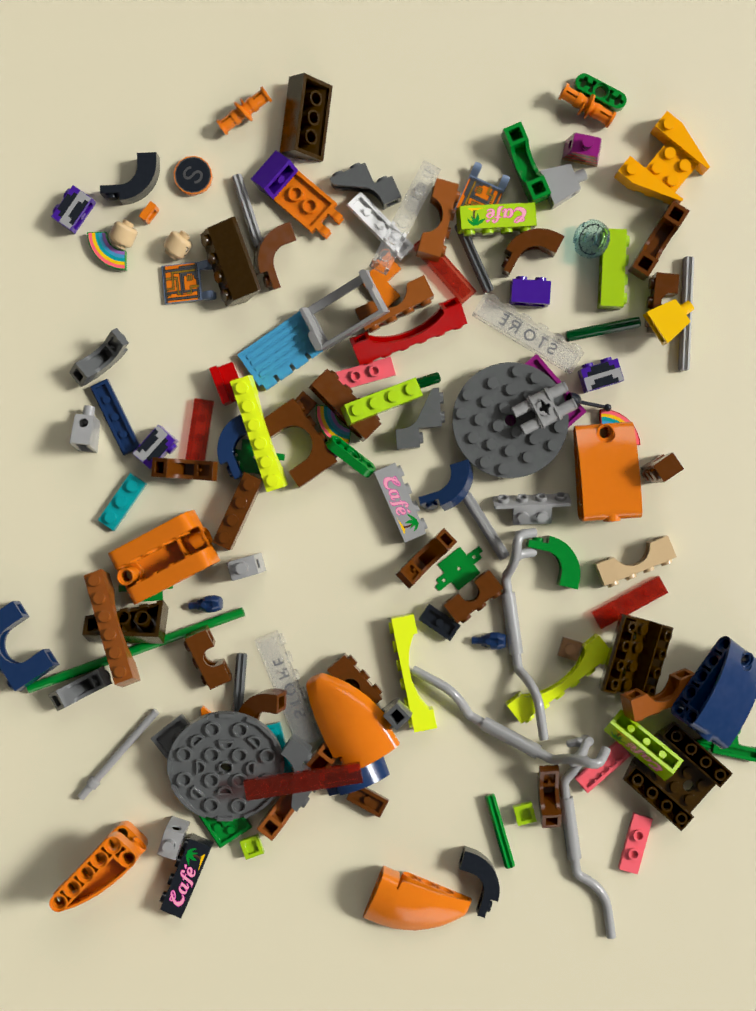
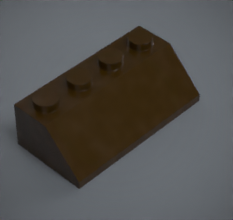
(306, 118)
(230, 262)

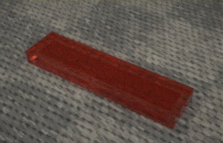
(450, 277)
(199, 429)
(629, 602)

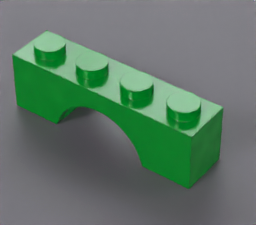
(518, 148)

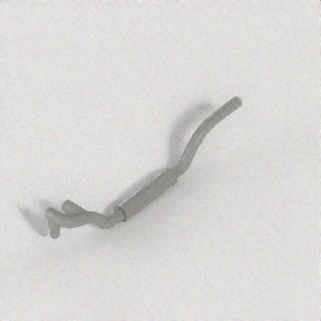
(513, 628)

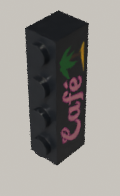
(186, 876)

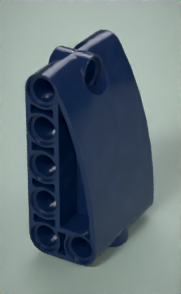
(719, 693)

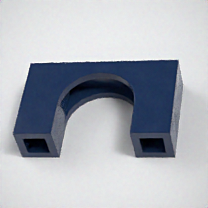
(20, 674)

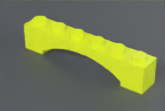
(263, 449)
(593, 653)
(422, 715)

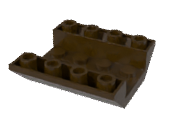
(635, 655)
(669, 795)

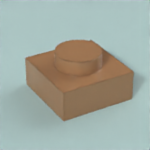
(569, 648)

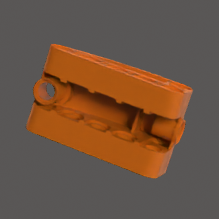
(607, 472)
(164, 556)
(114, 863)

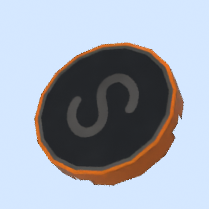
(193, 175)

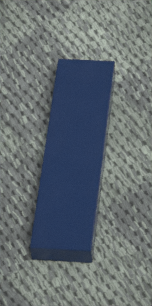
(115, 416)

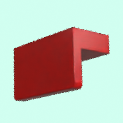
(222, 377)

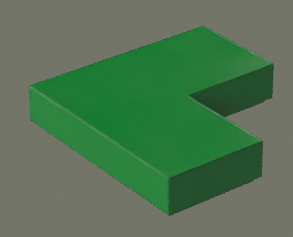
(226, 831)

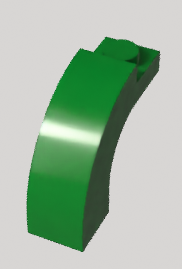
(568, 563)

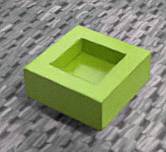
(524, 813)
(252, 846)

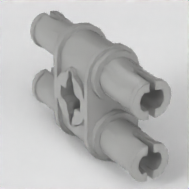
(541, 418)

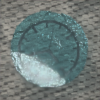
(591, 239)

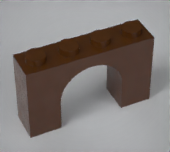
(320, 458)

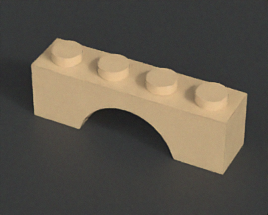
(657, 552)

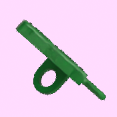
(734, 750)

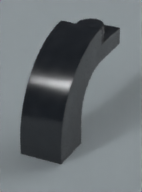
(140, 185)
(479, 865)

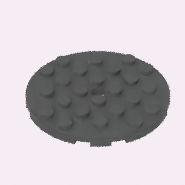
(481, 424)
(215, 740)

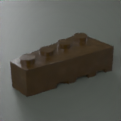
(137, 624)

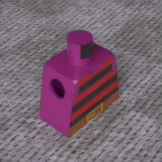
(583, 149)

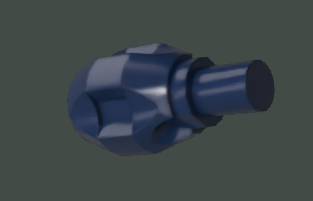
(207, 604)
(491, 640)

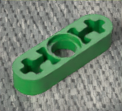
(599, 84)
(350, 456)

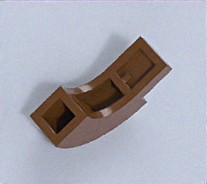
(184, 469)
(549, 796)

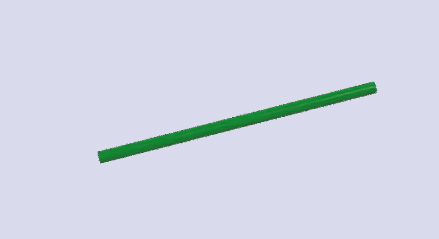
(135, 650)

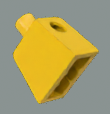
(669, 319)

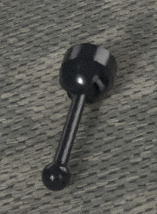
(577, 398)

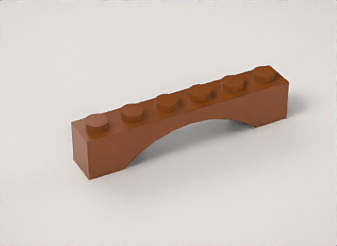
(117, 652)
(282, 810)

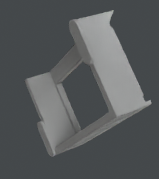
(316, 333)

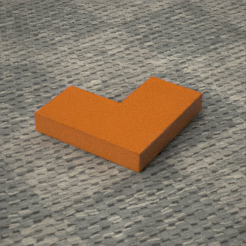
(381, 281)

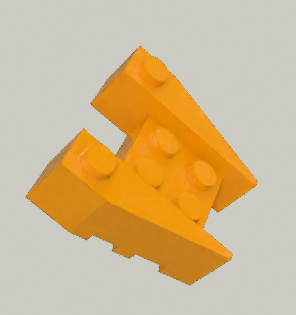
(668, 167)

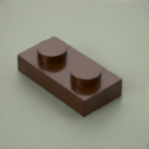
(369, 801)

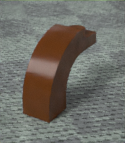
(534, 239)
(266, 251)
(426, 557)
(267, 701)

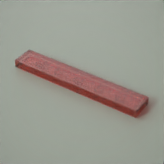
(303, 781)

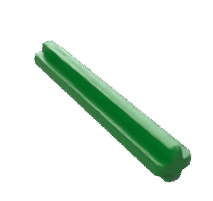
(499, 831)

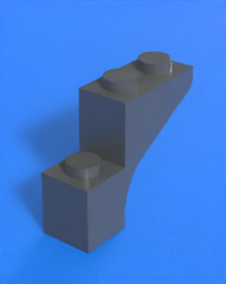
(359, 180)
(430, 417)
(297, 752)

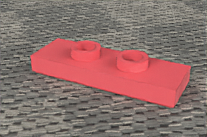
(368, 373)
(590, 778)
(635, 843)

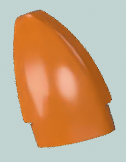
(349, 721)
(413, 902)

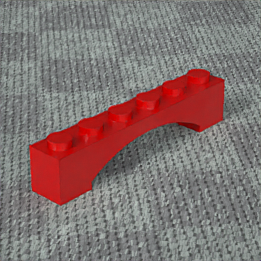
(448, 317)

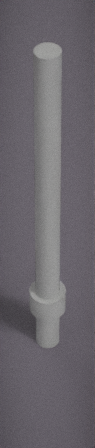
(94, 781)

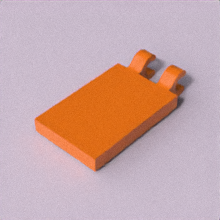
(308, 204)

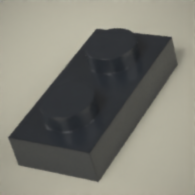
(439, 622)

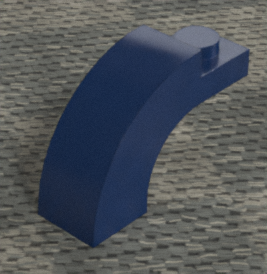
(227, 444)
(454, 491)
(371, 774)

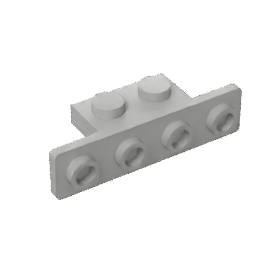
(532, 508)

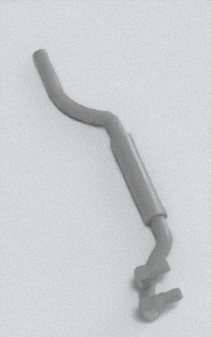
(510, 736)
(572, 839)

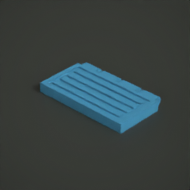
(278, 351)

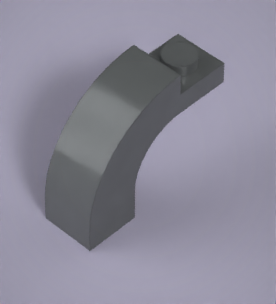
(101, 359)
(80, 688)
(396, 713)

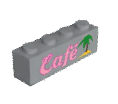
(400, 503)

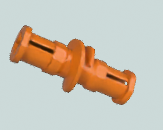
(587, 105)
(244, 110)

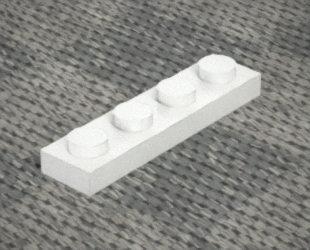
(375, 221)

